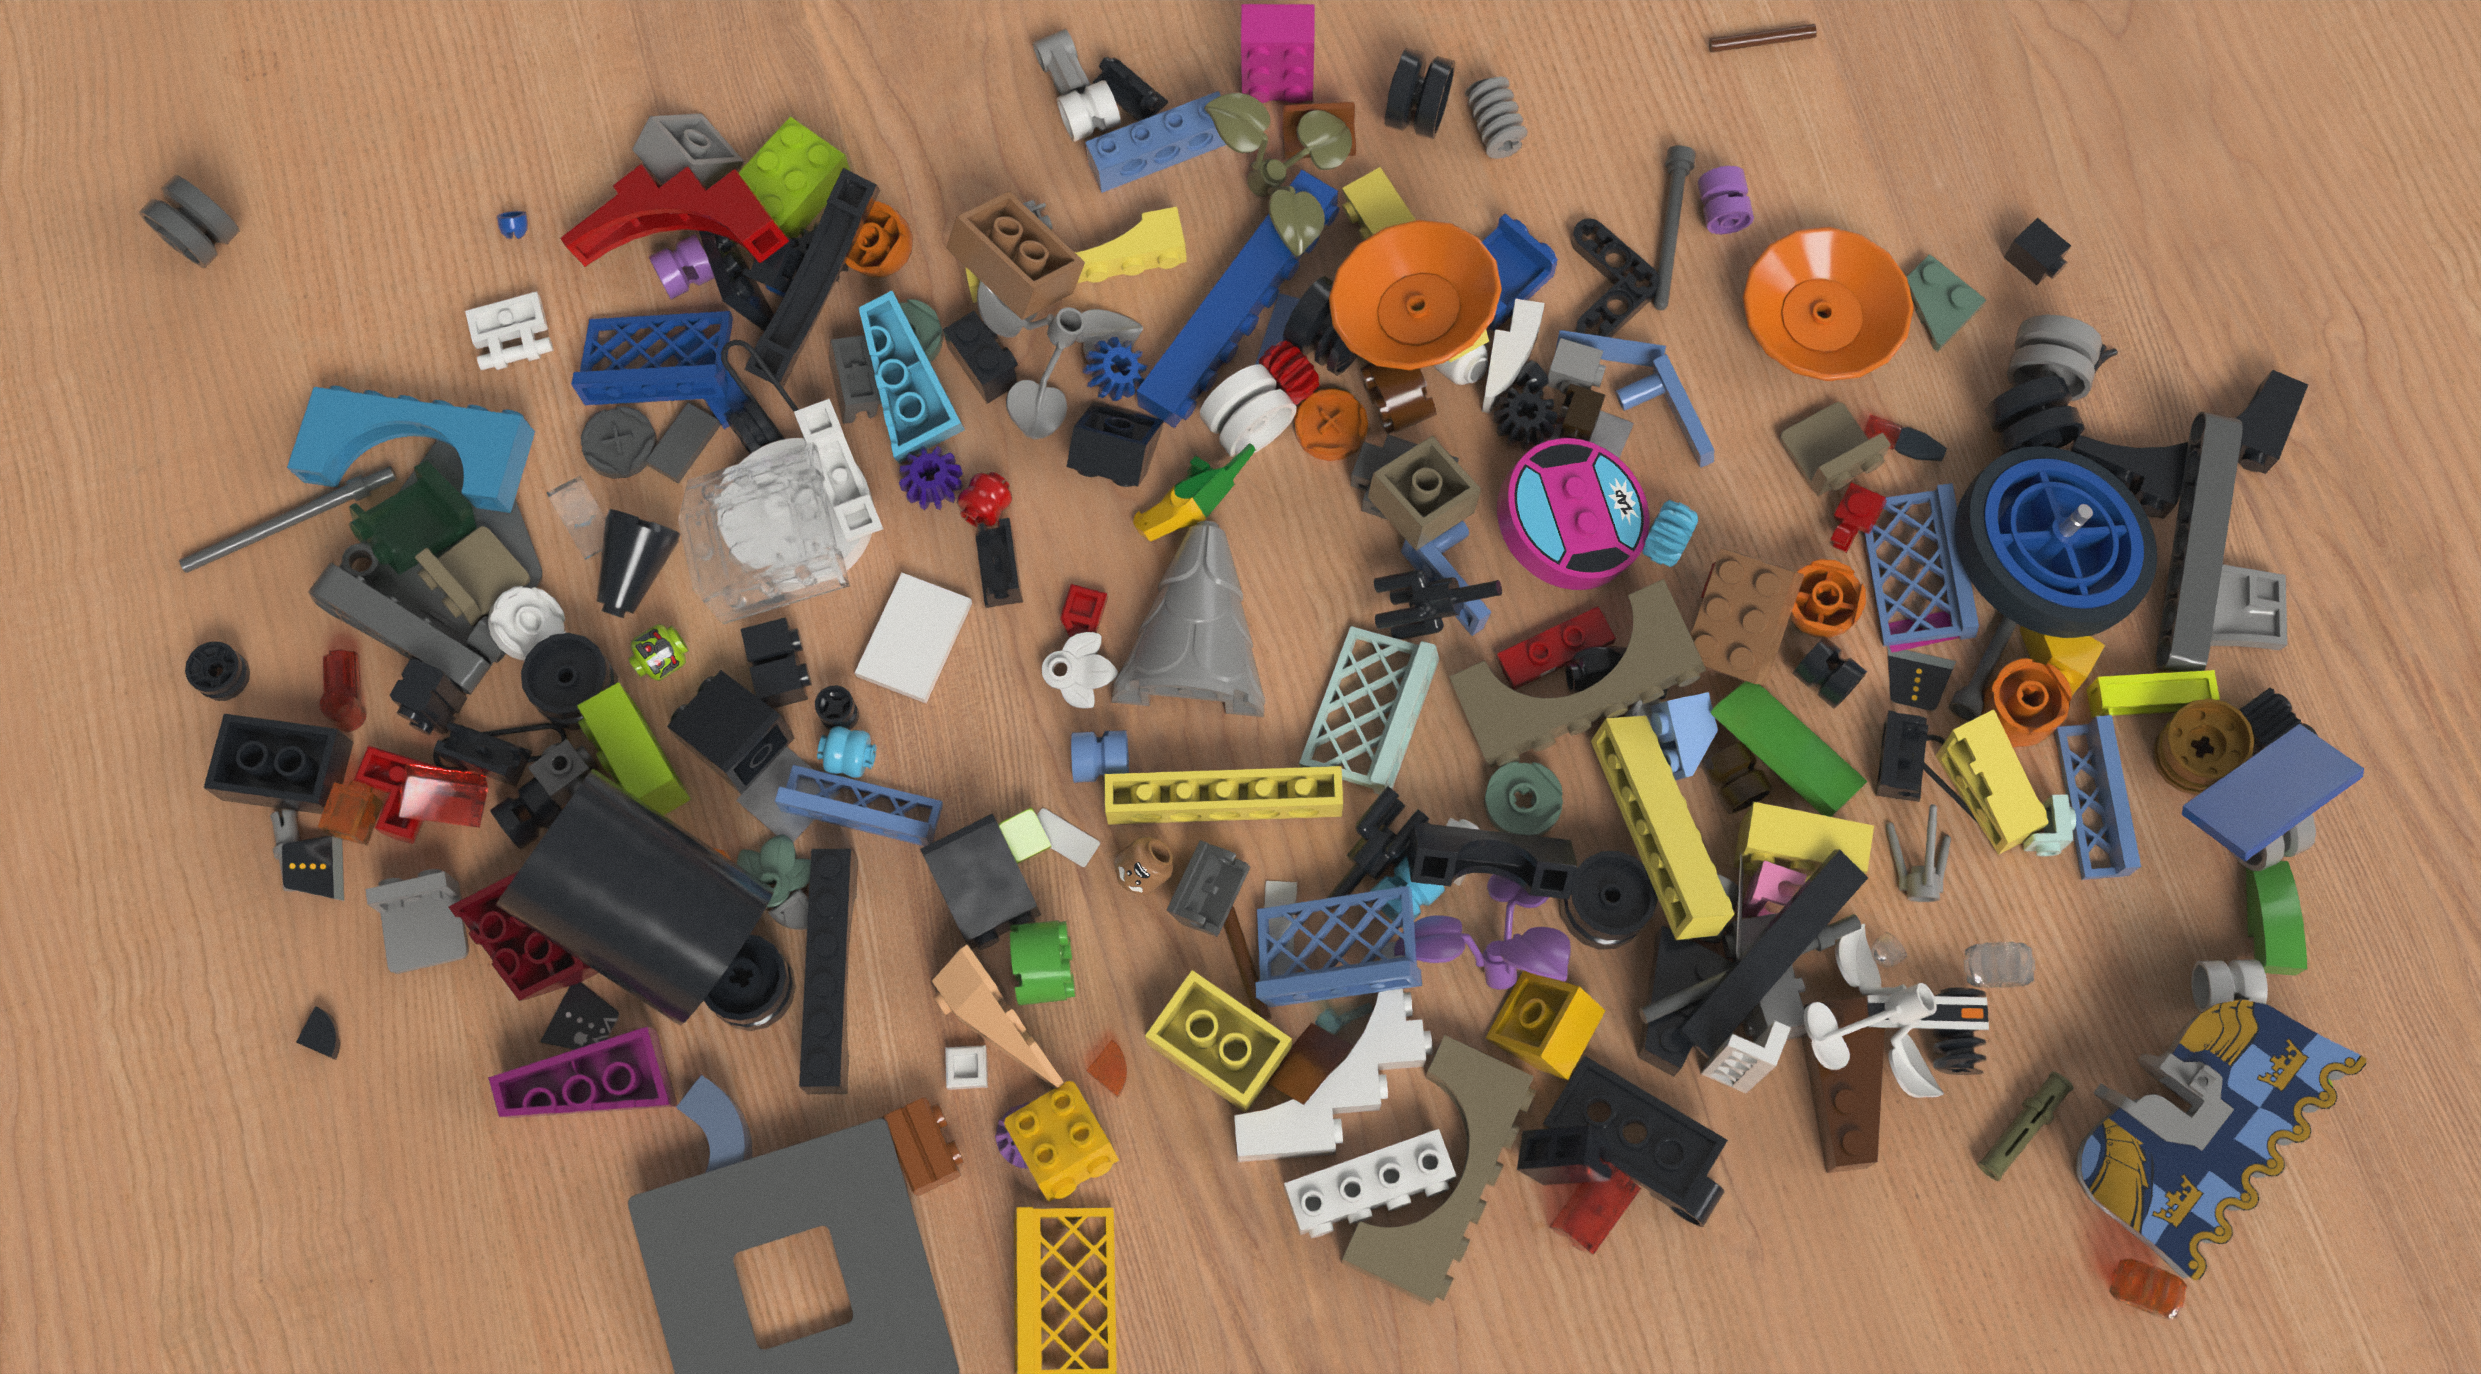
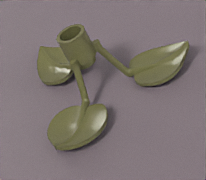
(1326, 138)

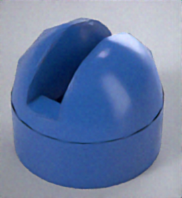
(512, 222)

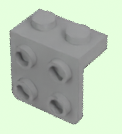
(417, 920)

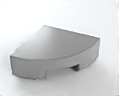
(792, 912)

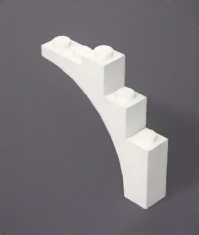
(1354, 1086)

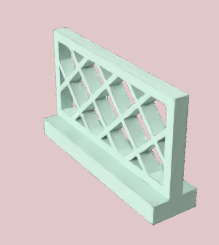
(1403, 710)

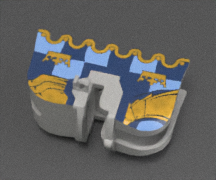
(2178, 1171)

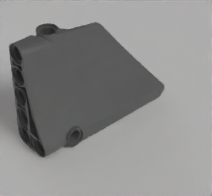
(405, 611)

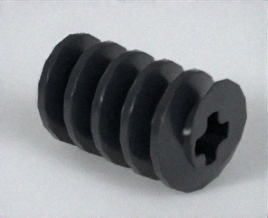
(1958, 1044)

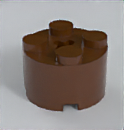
(1398, 396)

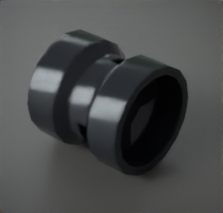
(832, 702)

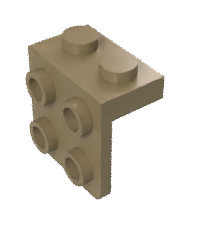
(1833, 448)
(472, 574)

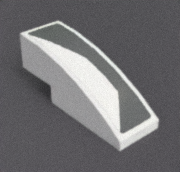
(1512, 350)

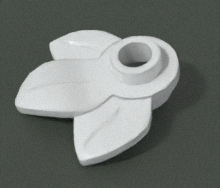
(1084, 669)

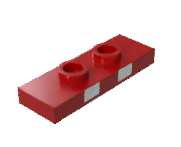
(1554, 648)

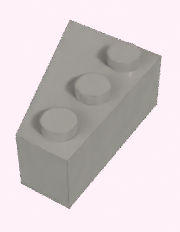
(1782, 1000)

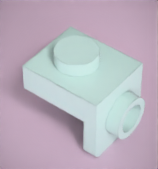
(2057, 832)

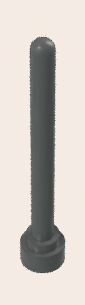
(1680, 162)
(1969, 700)

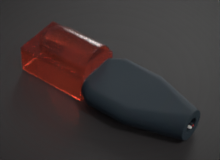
(1905, 440)

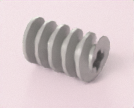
(1496, 116)

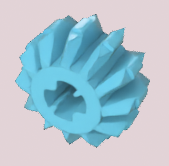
(1670, 533)

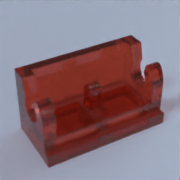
(442, 795)
(1595, 1210)

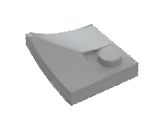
(2250, 609)

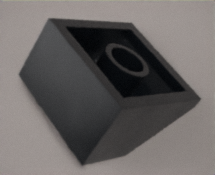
(1114, 444)

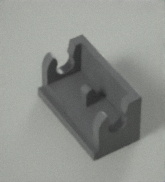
(853, 377)
(1208, 888)

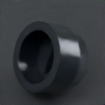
(1533, 376)

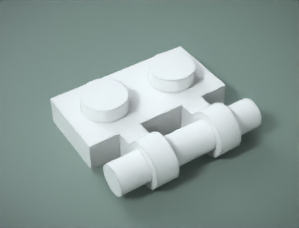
(507, 321)

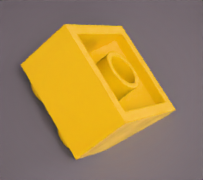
(1546, 1023)

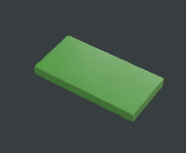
(1789, 748)

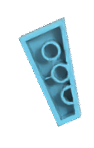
(909, 389)

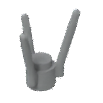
(1925, 881)

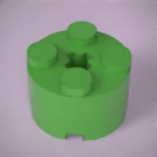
(1042, 962)

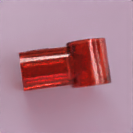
(342, 687)

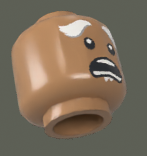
(1144, 866)

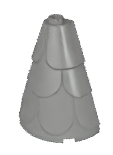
(1195, 633)

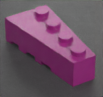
(600, 1077)

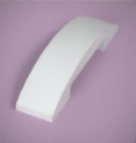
(842, 479)

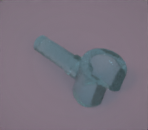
(1333, 1023)

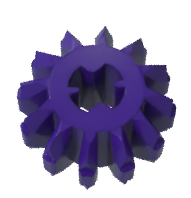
(942, 487)

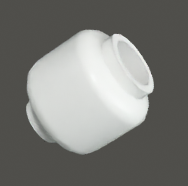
(1466, 368)

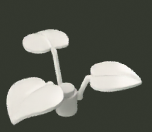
(1903, 1007)

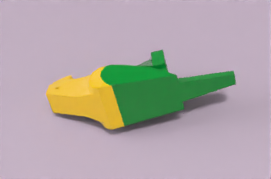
(1192, 497)

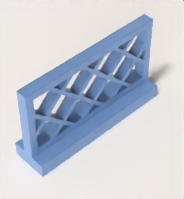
(1956, 581)
(1344, 980)

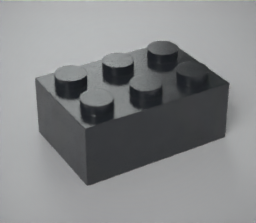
(277, 763)

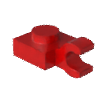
(1856, 512)

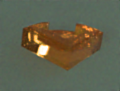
(1110, 1069)

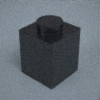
(2038, 252)

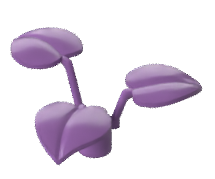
(1537, 951)

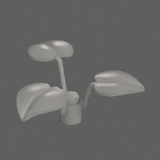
(1033, 406)

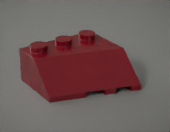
(519, 954)

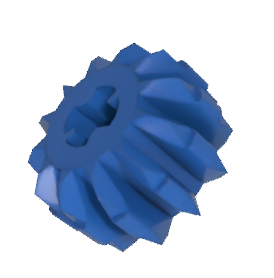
(1111, 383)

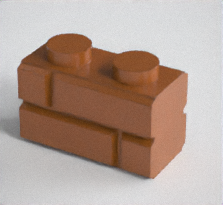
(922, 1145)

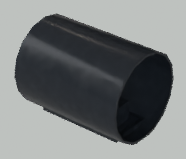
(636, 898)

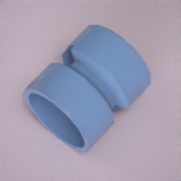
(1098, 755)

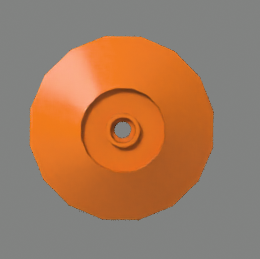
(1410, 269)
(1830, 274)

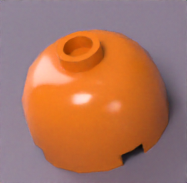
(882, 243)
(1828, 599)

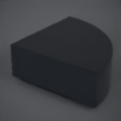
(320, 1034)

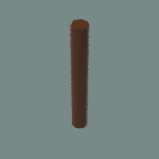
(1762, 38)
(1244, 963)

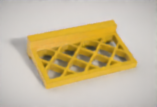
(1029, 1282)

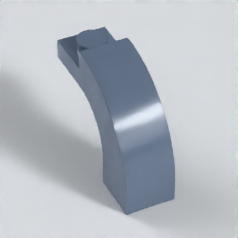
(720, 1121)

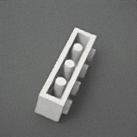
(1369, 1183)

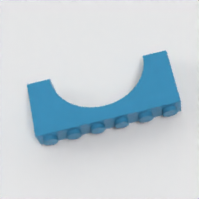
(347, 424)

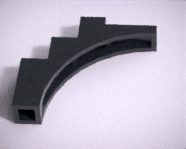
(2158, 472)

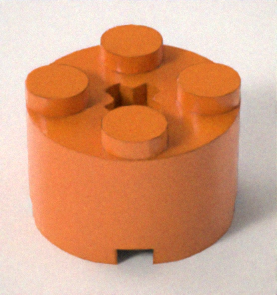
(2034, 683)

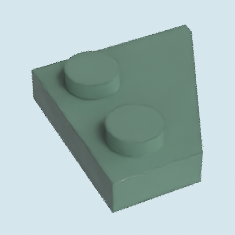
(1942, 300)

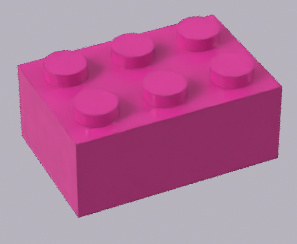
(1278, 51)

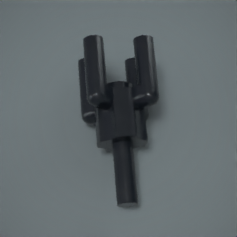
(1427, 601)
(1378, 843)

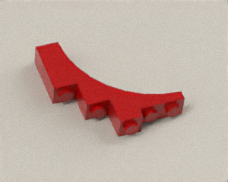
(679, 204)

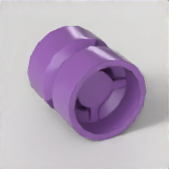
(1725, 200)
(682, 266)

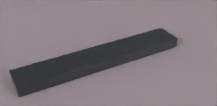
(1772, 953)

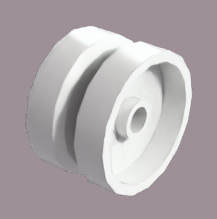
(1247, 410)

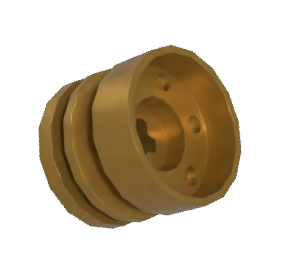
(2215, 728)

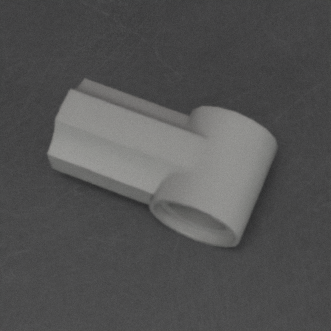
(1059, 58)

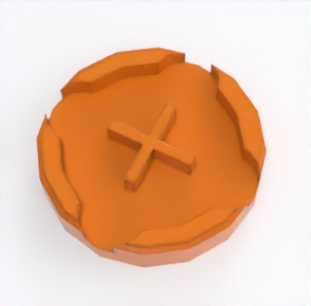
(1331, 424)

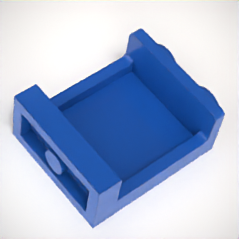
(1521, 263)

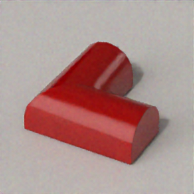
(385, 773)

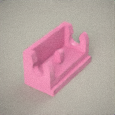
(1770, 884)

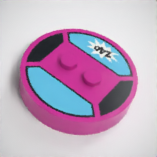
(1573, 514)

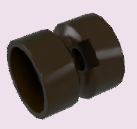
(1738, 779)

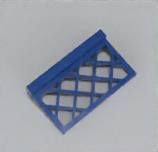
(651, 380)

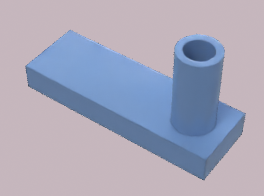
(1666, 382)
(1434, 564)

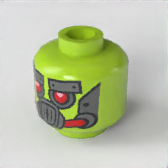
(658, 652)

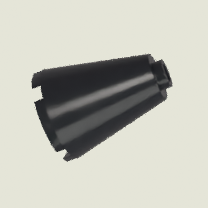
(631, 560)

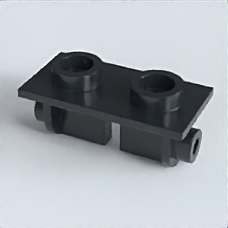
(1130, 90)

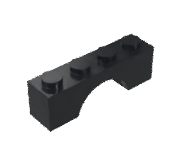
(1534, 862)

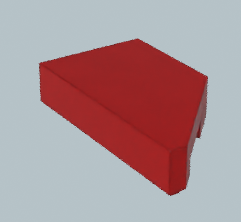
(1083, 610)

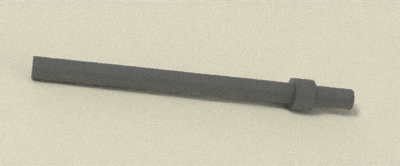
(356, 488)
(1698, 991)

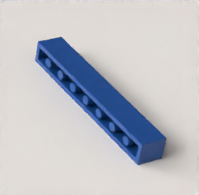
(1227, 315)

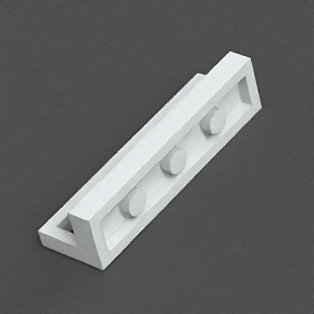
(1744, 1062)

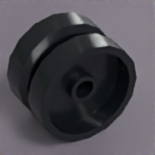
(1417, 93)
(2035, 415)
(564, 674)
(1612, 878)
(766, 996)

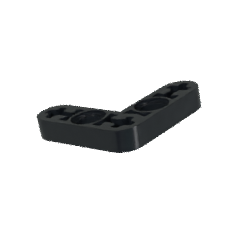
(1623, 289)

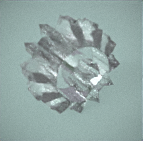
(1999, 965)

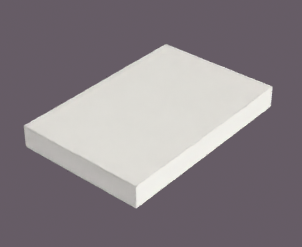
(913, 637)

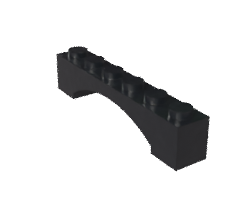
(809, 290)
(824, 1024)

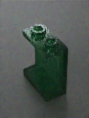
(414, 519)

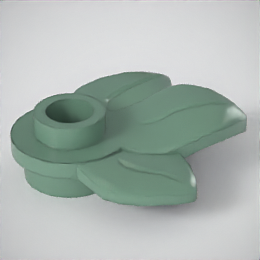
(777, 866)

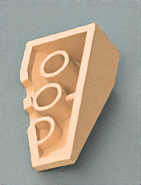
(979, 1005)

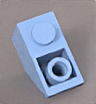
(1684, 731)

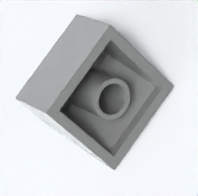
(685, 140)

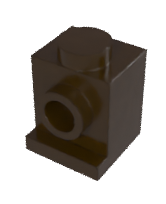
(1580, 412)

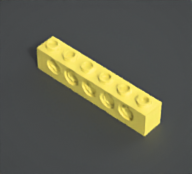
(1223, 795)

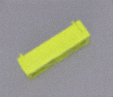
(2149, 692)

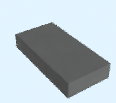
(683, 443)

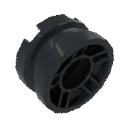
(750, 426)
(202, 671)

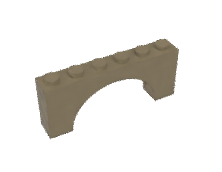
(1655, 659)
(1419, 1254)

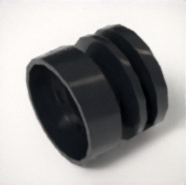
(1312, 327)

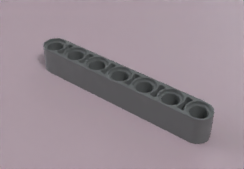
(2199, 543)

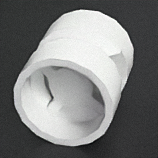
(1088, 110)
(2217, 983)

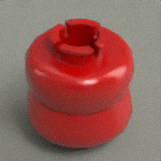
(984, 499)

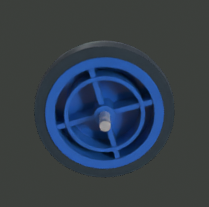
(2055, 542)

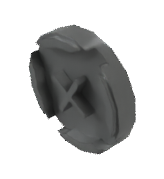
(618, 442)

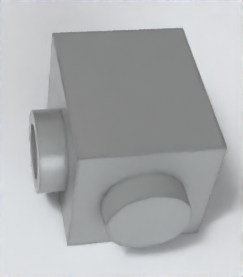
(1575, 365)

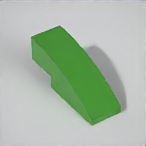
(2276, 920)

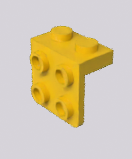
(1060, 1141)

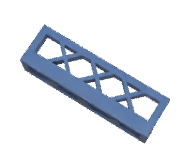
(2111, 794)
(858, 815)

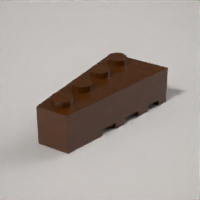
(1849, 1098)

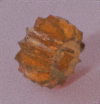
(2148, 1288)

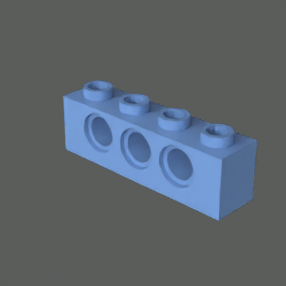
(1153, 144)

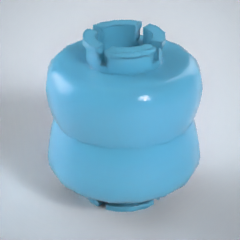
(846, 751)

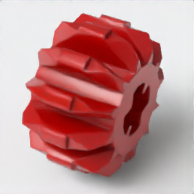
(1291, 370)

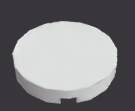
(523, 619)

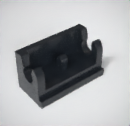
(998, 564)
(483, 754)
(1902, 756)
(1563, 1155)

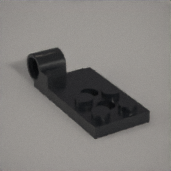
(1670, 1159)

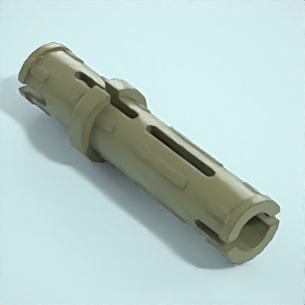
(2035, 1113)

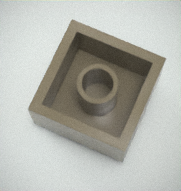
(1424, 493)

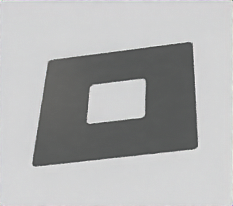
(832, 1181)

